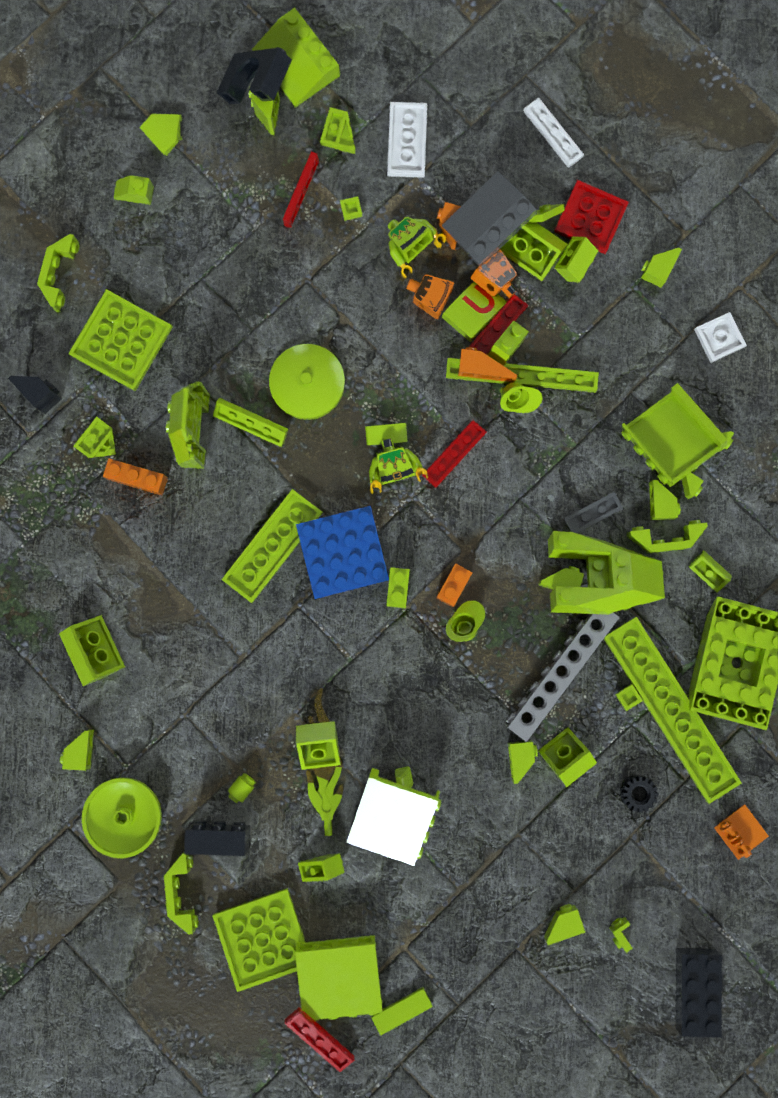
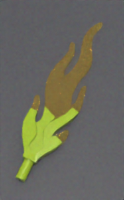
(324, 799)

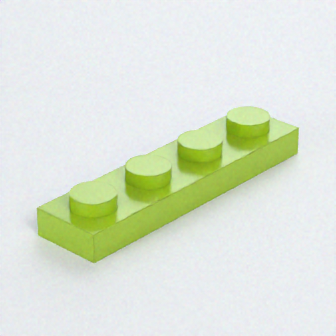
(250, 422)

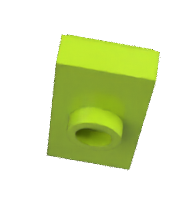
(546, 212)

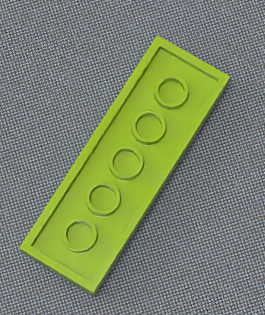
(270, 547)

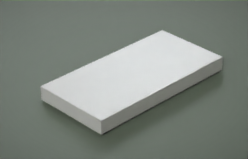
(407, 139)

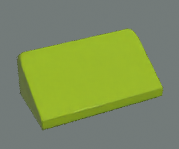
(710, 571)

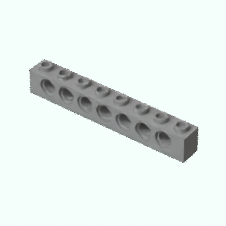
(595, 637)

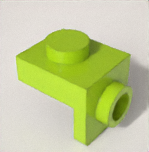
(617, 926)

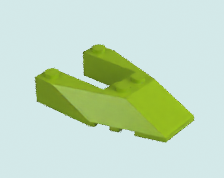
(185, 424)
(614, 576)

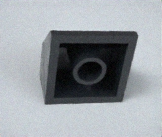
(38, 392)

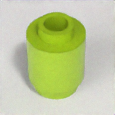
(241, 788)

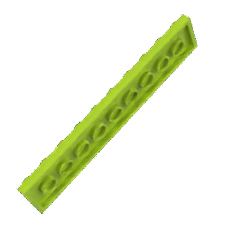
(671, 710)

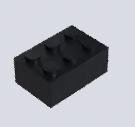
(217, 838)

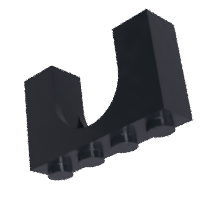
(265, 66)

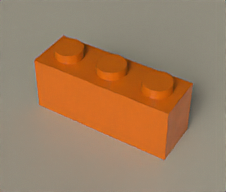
(135, 476)

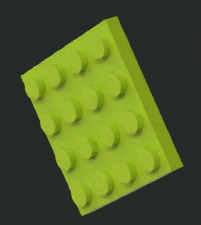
(120, 340)
(260, 938)

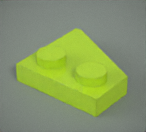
(338, 132)

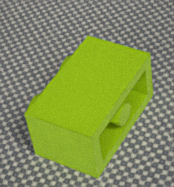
(576, 259)
(508, 343)
(398, 587)

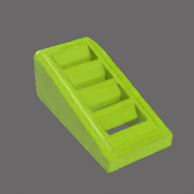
(404, 776)

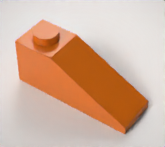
(481, 366)

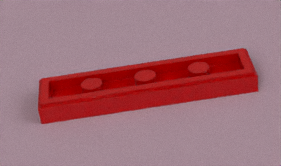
(301, 189)
(492, 332)
(454, 453)
(319, 1039)

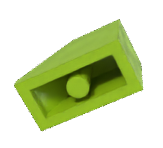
(134, 189)
(659, 267)
(662, 502)
(566, 577)
(78, 753)
(521, 758)
(321, 868)
(564, 925)

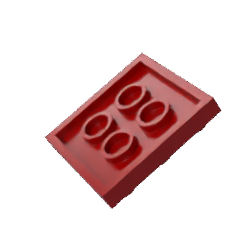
(591, 215)

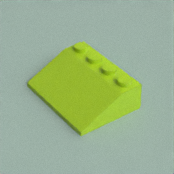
(311, 62)

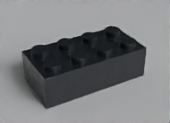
(698, 992)

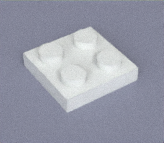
(720, 337)

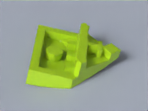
(163, 131)
(96, 440)

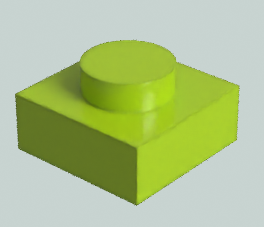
(351, 208)
(628, 697)

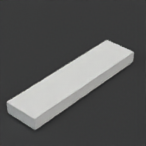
(553, 132)

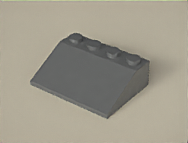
(489, 218)

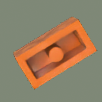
(454, 585)

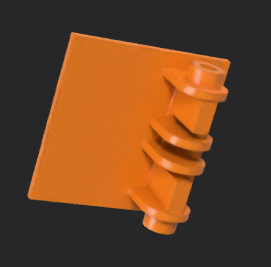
(741, 832)

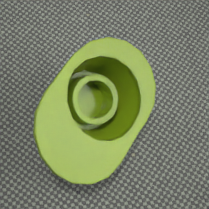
(519, 398)
(465, 621)

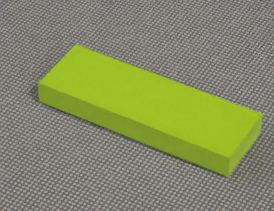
(402, 1011)

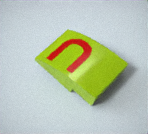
(473, 311)

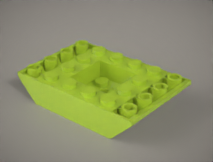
(741, 692)

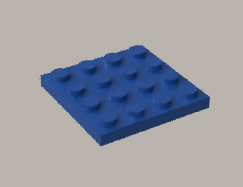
(342, 552)

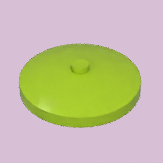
(307, 381)
(121, 817)

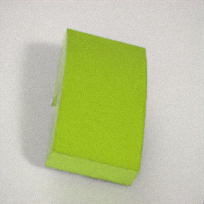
(376, 433)

